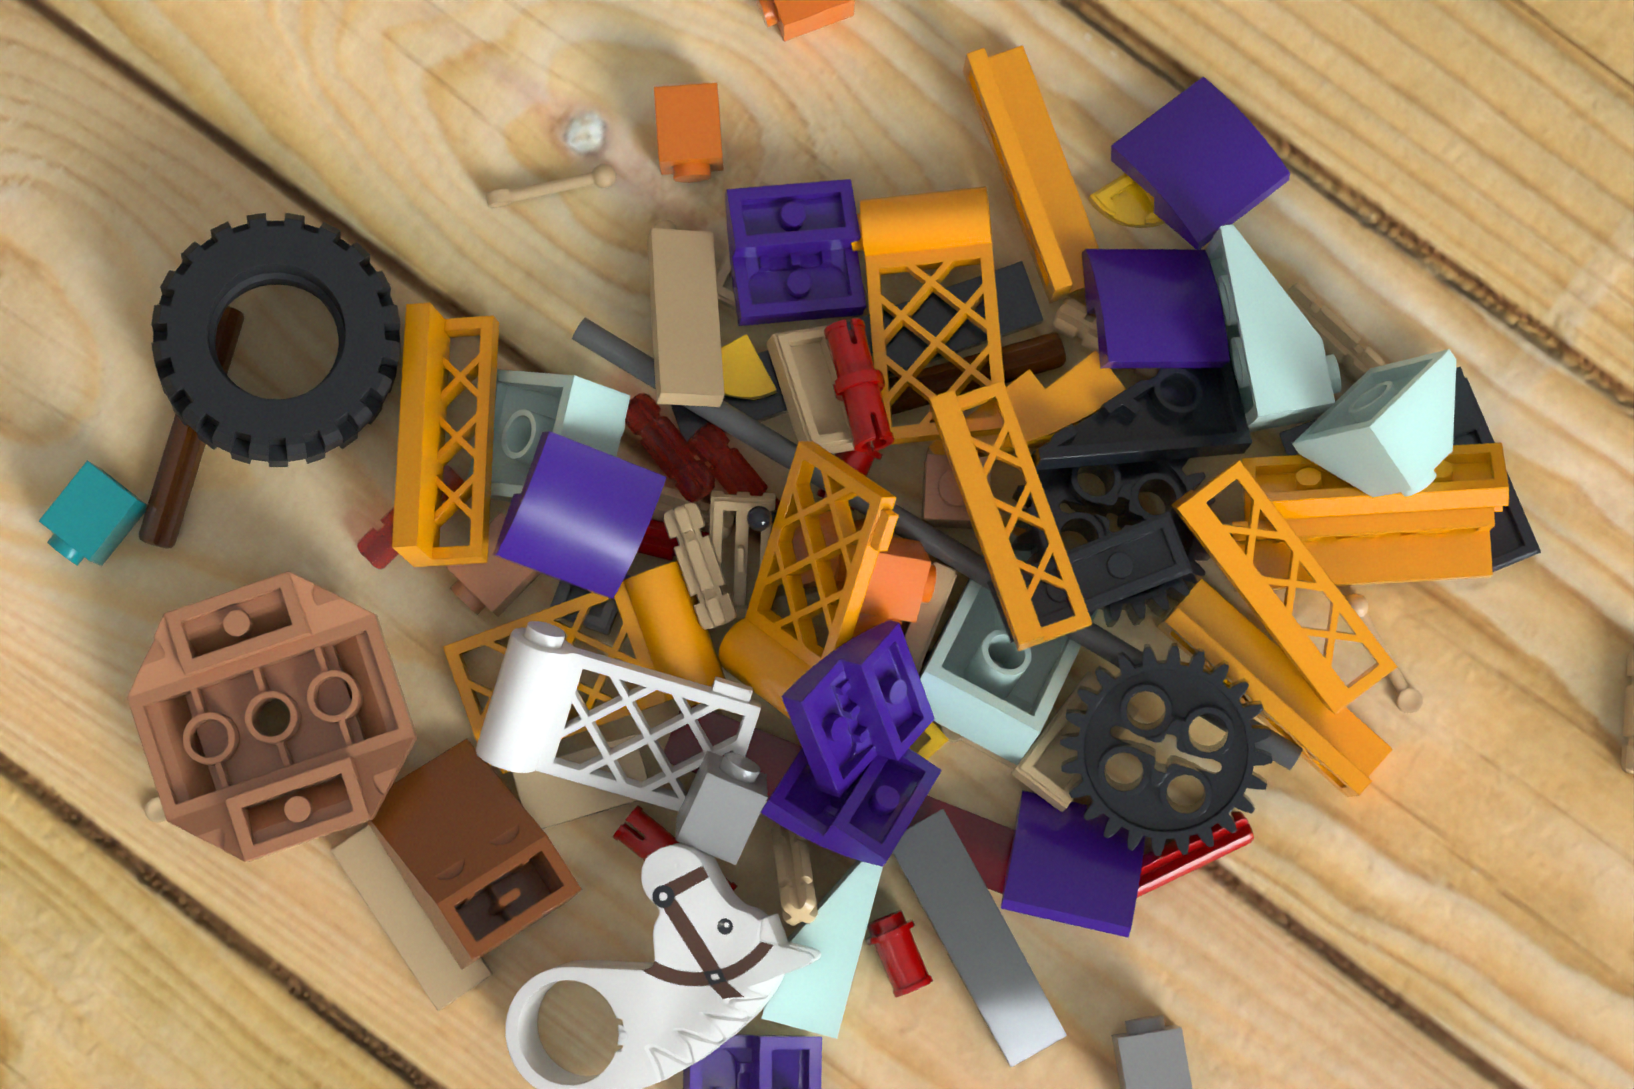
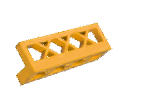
(1032, 167)
(422, 437)
(1301, 489)
(987, 522)
(1384, 546)
(1264, 602)
(1332, 743)

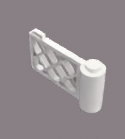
(541, 684)

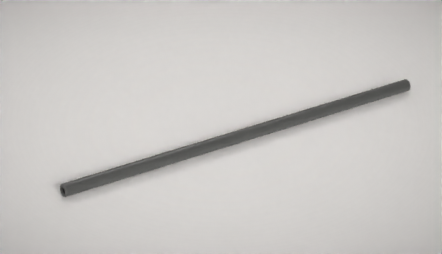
(907, 525)

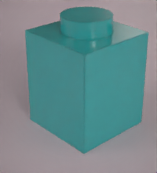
(92, 516)

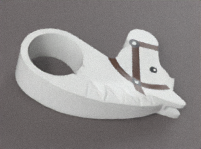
(707, 981)

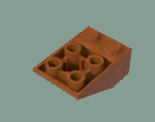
(471, 853)

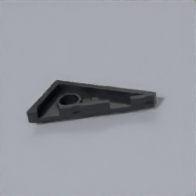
(1157, 419)

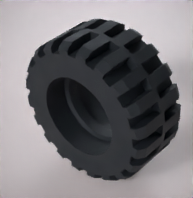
(263, 256)

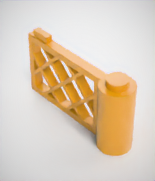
(927, 234)
(655, 618)
(775, 650)

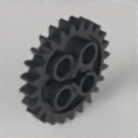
(1122, 486)
(1144, 804)

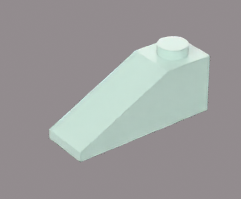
(818, 993)

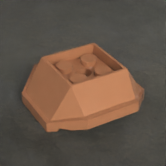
(203, 703)

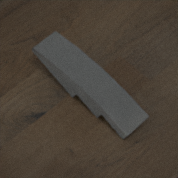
(977, 938)

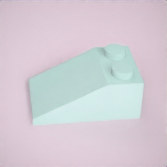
(1271, 343)
(984, 684)

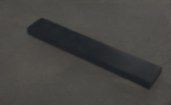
(1016, 310)

